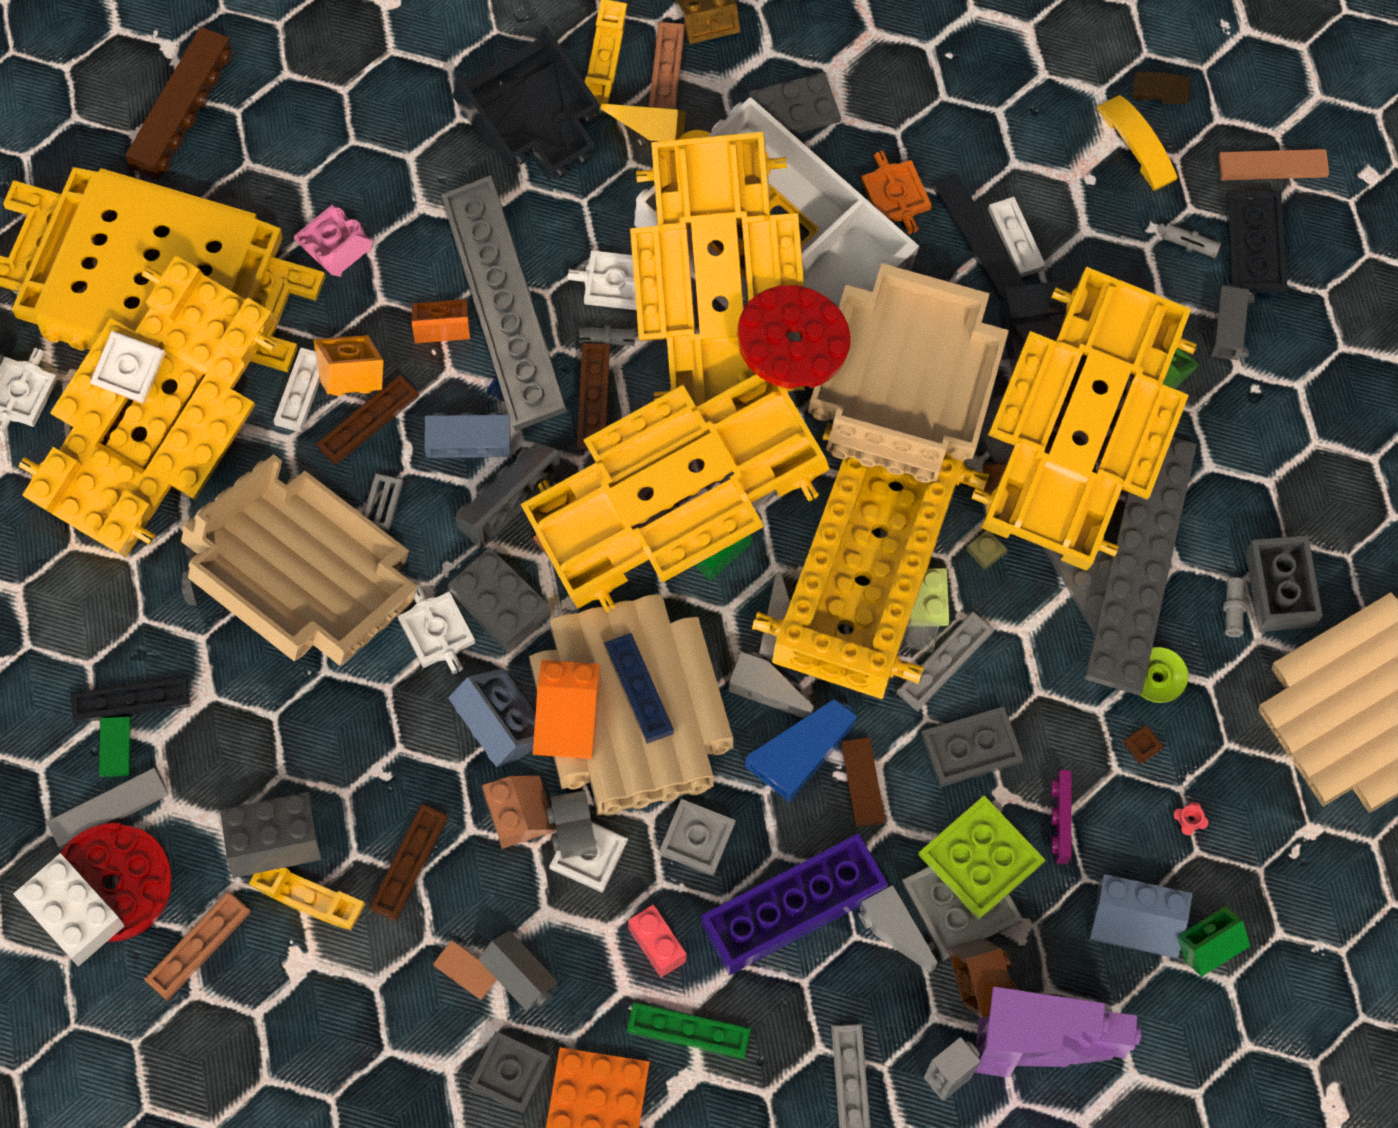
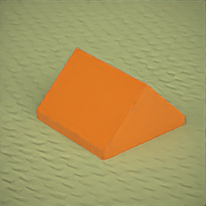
(440, 321)

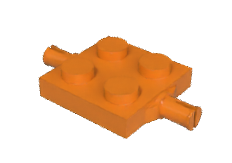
(896, 191)

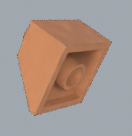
(518, 809)

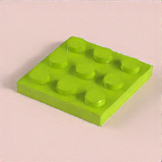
(981, 857)

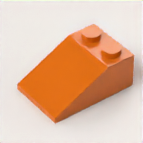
(567, 709)

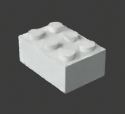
(69, 909)

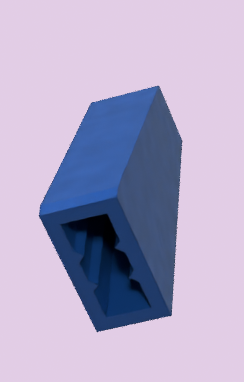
(799, 752)

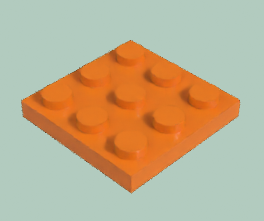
(597, 1091)

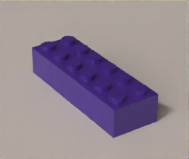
(793, 904)

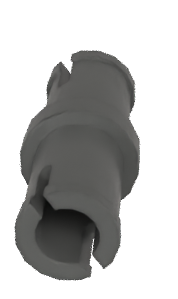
(607, 335)

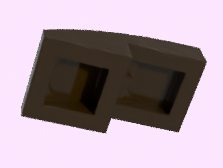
(1163, 86)

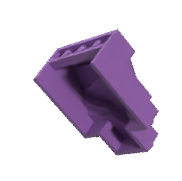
(1050, 1032)

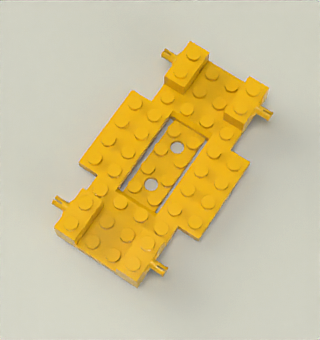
(710, 187)
(106, 486)
(1056, 494)
(591, 514)

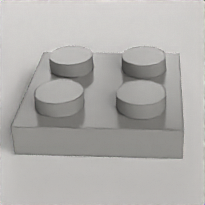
(697, 837)

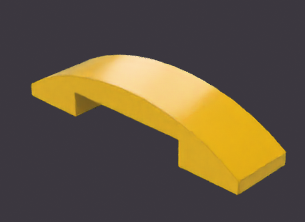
(606, 49)
(1140, 139)
(309, 897)

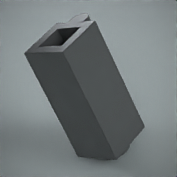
(1230, 322)
(518, 971)

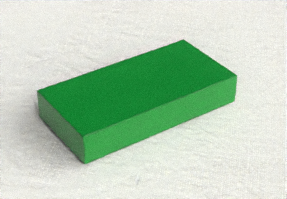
(115, 747)

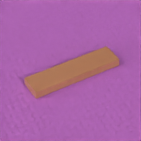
(667, 65)
(1273, 164)
(197, 945)

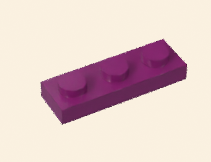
(1061, 817)

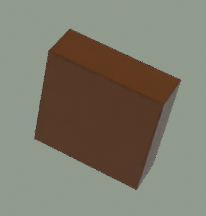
(1143, 745)

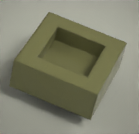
(986, 549)

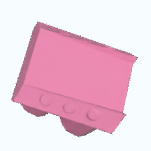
(334, 240)

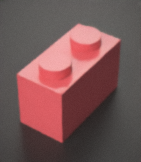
(657, 941)

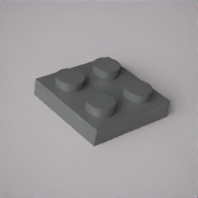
(509, 1072)

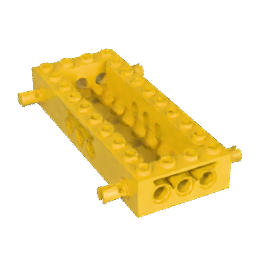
(893, 564)

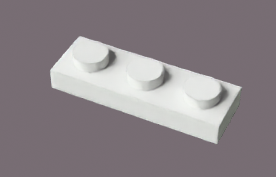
(1016, 237)
(299, 392)

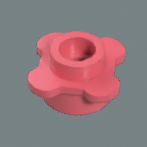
(1194, 810)

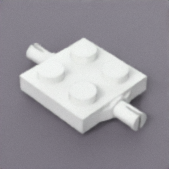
(608, 280)
(23, 390)
(436, 630)

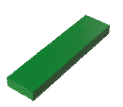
(688, 1030)

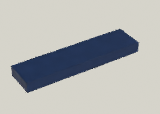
(639, 688)

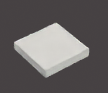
(128, 367)
(594, 868)

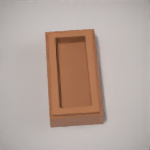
(465, 970)

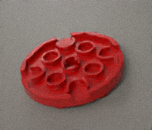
(786, 362)
(137, 862)

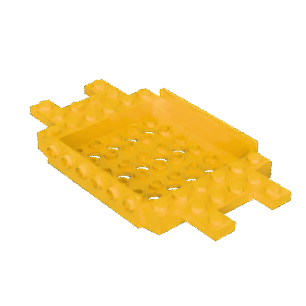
(60, 237)

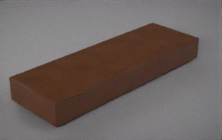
(862, 782)

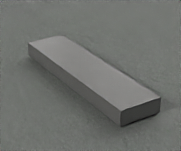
(946, 661)
(108, 807)
(850, 1076)

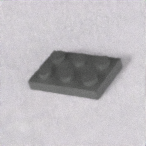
(800, 103)
(972, 746)

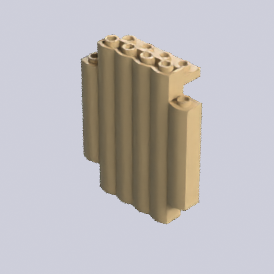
(912, 374)
(297, 563)
(1343, 707)
(623, 766)

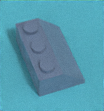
(496, 715)
(1140, 916)

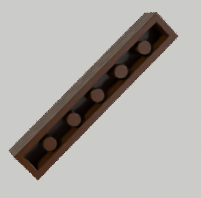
(179, 103)

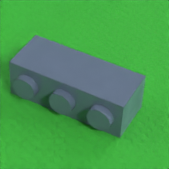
(467, 435)

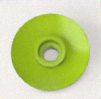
(1173, 674)

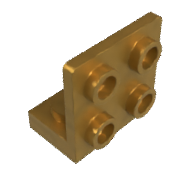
(709, 18)

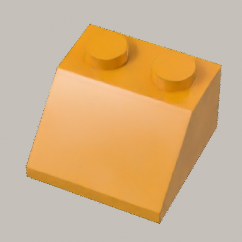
(349, 365)

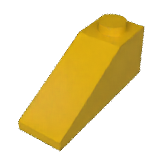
(652, 123)

